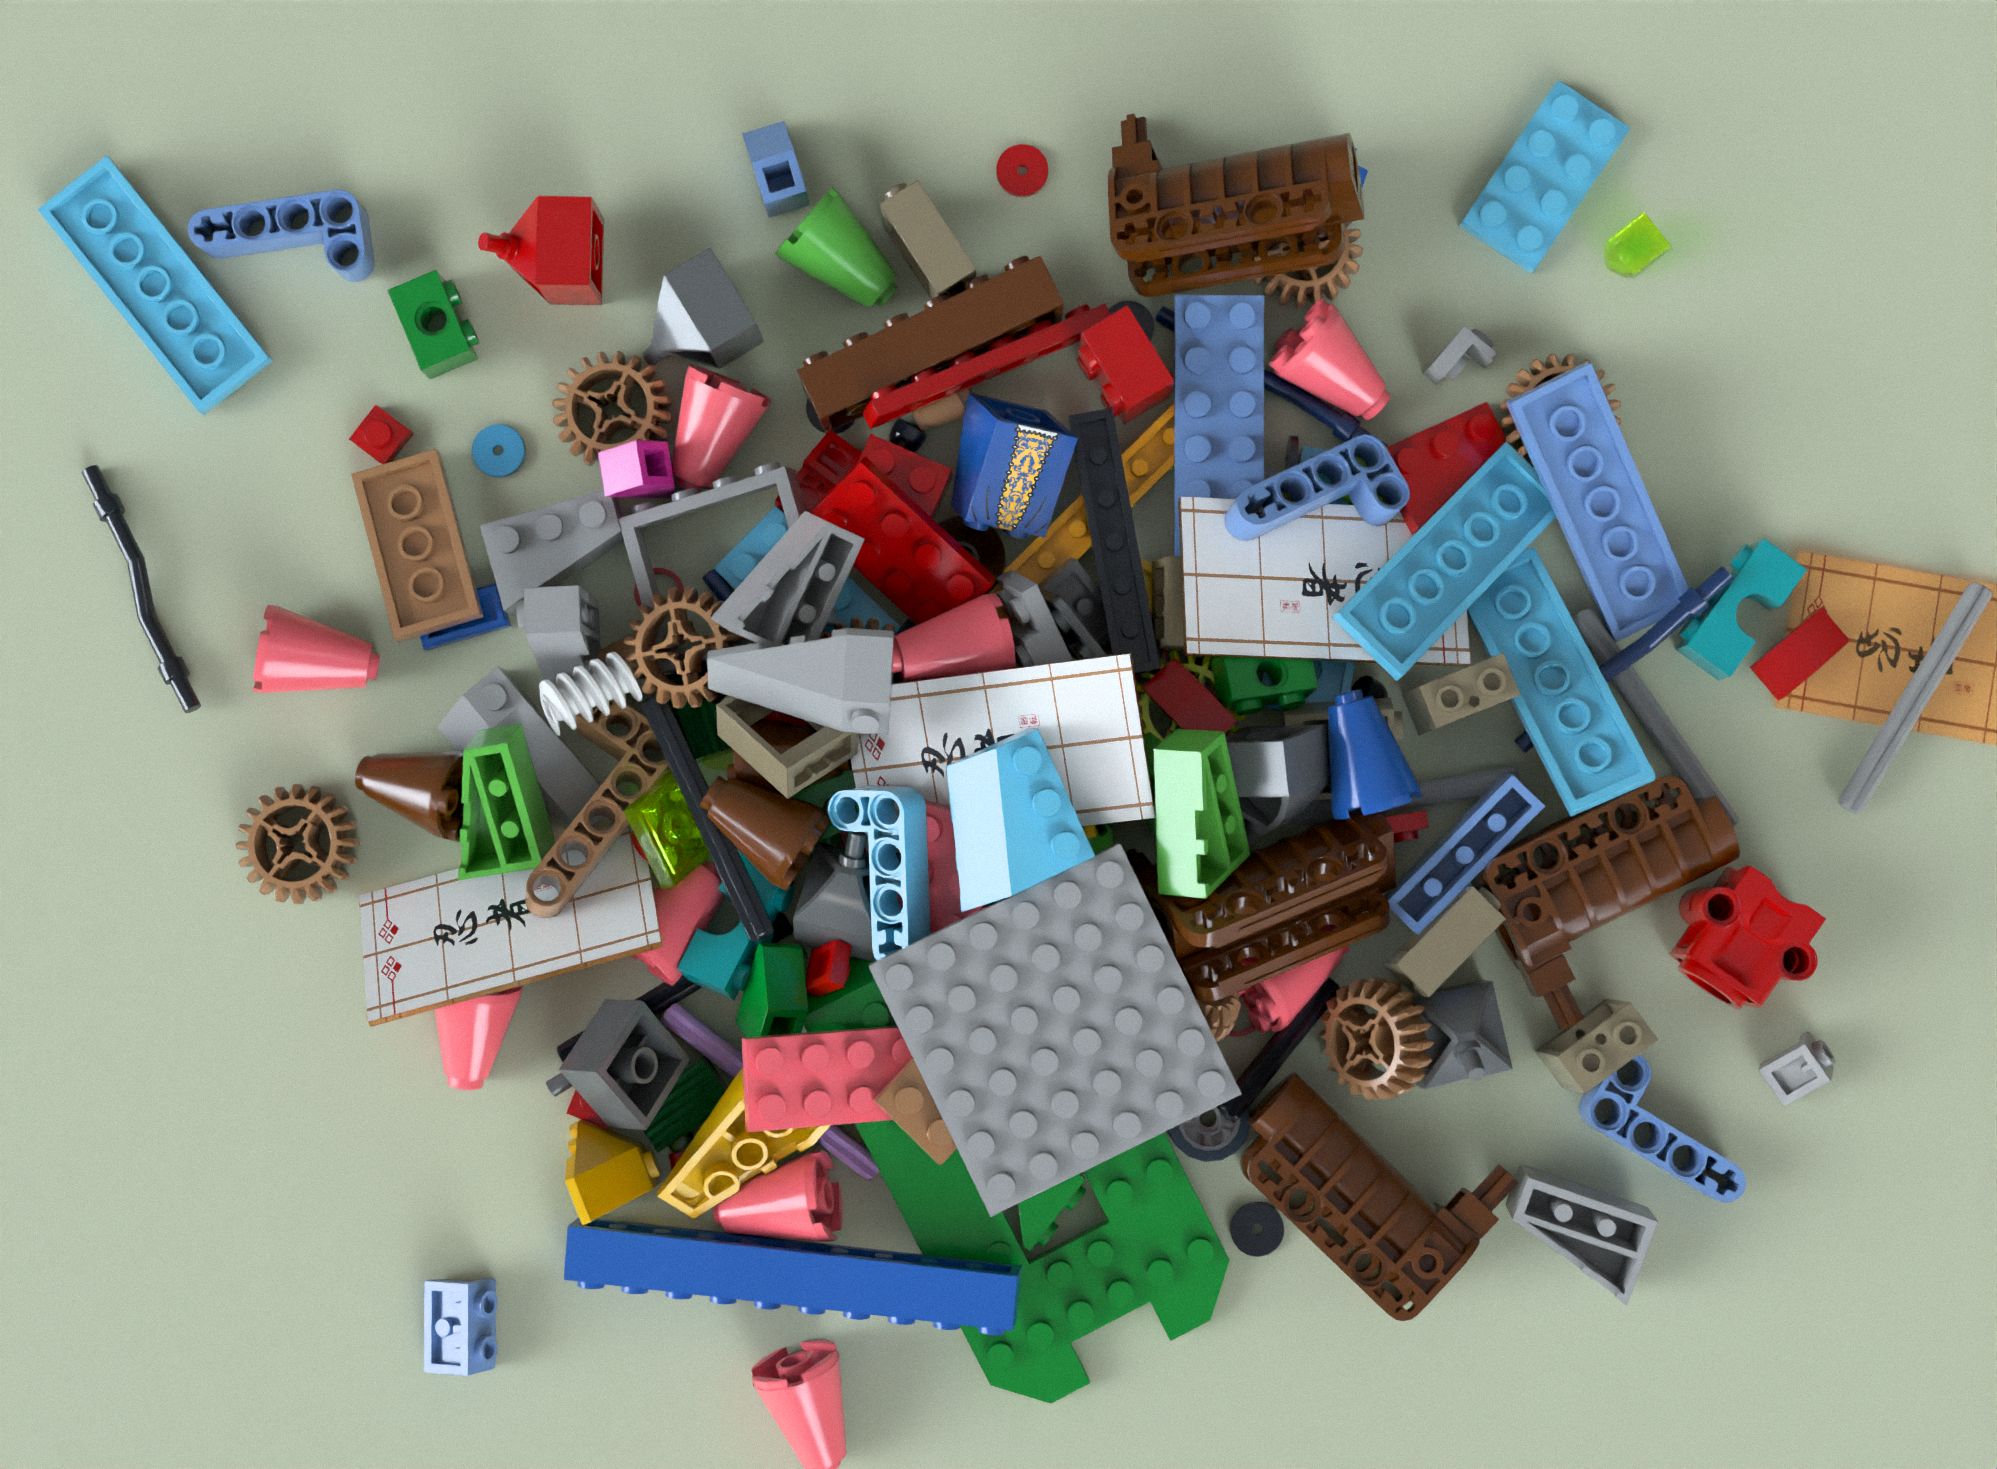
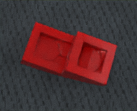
(824, 468)
(1799, 654)
(1187, 700)

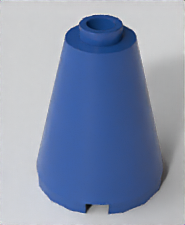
(1365, 759)

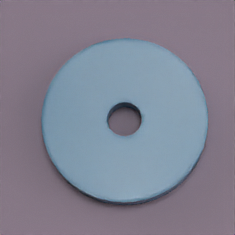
(508, 461)

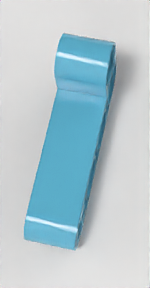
(886, 872)

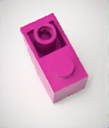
(637, 470)

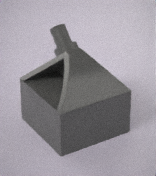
(701, 316)
(1277, 773)
(837, 898)
(1465, 1034)
(623, 1064)

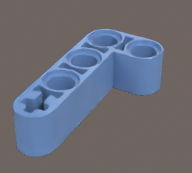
(278, 229)
(1311, 492)
(1663, 1137)

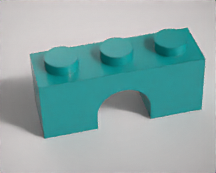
(1715, 637)
(725, 960)

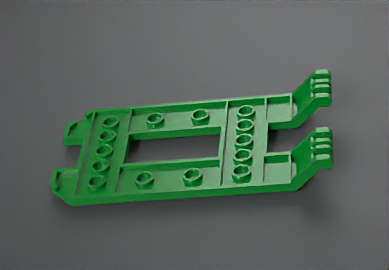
(1147, 1250)

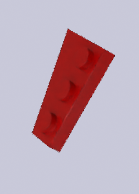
(1443, 459)

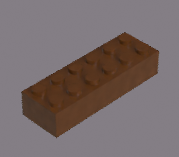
(947, 328)

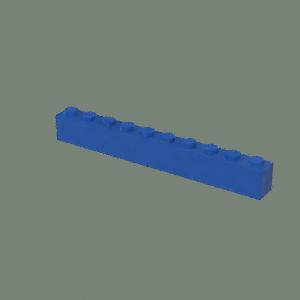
(794, 1274)

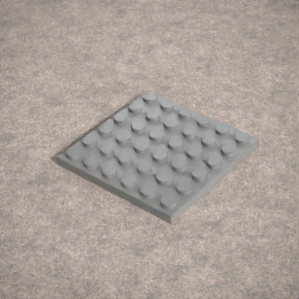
(1054, 1029)

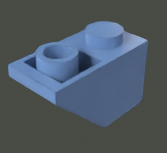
(776, 169)

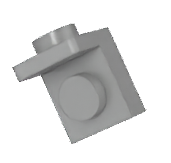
(1452, 360)
(1799, 1069)

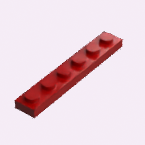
(970, 371)

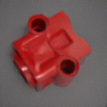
(1743, 941)

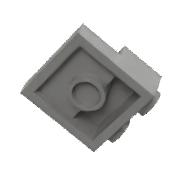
(1032, 626)

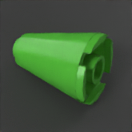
(840, 253)

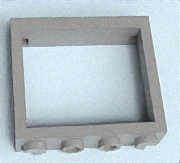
(691, 501)

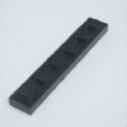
(1114, 539)

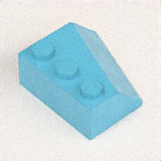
(1011, 820)

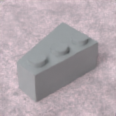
(550, 543)
(793, 584)
(560, 627)
(1586, 1226)

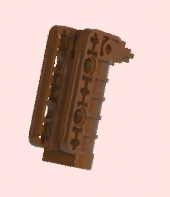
(1229, 209)
(1600, 877)
(1276, 901)
(1364, 1199)

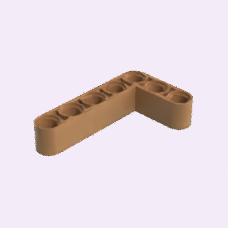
(605, 802)

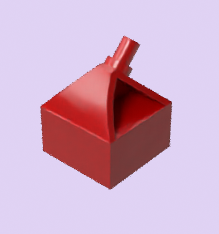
(556, 249)

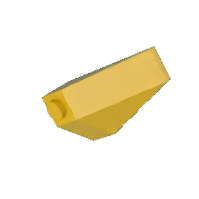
(728, 1155)
(606, 1170)

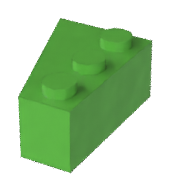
(503, 806)
(1196, 814)

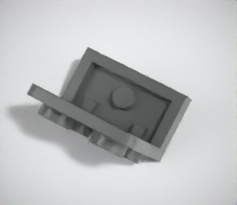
(1076, 609)

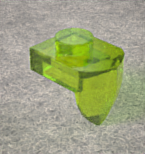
(1635, 247)

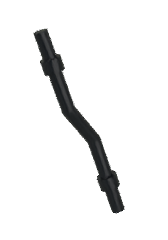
(111, 510)

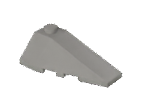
(826, 681)
(502, 702)

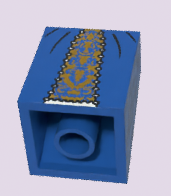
(1010, 466)

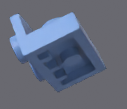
(460, 1326)

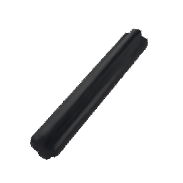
(1277, 1052)

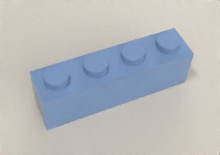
(1463, 852)

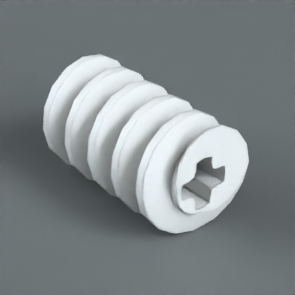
(588, 691)

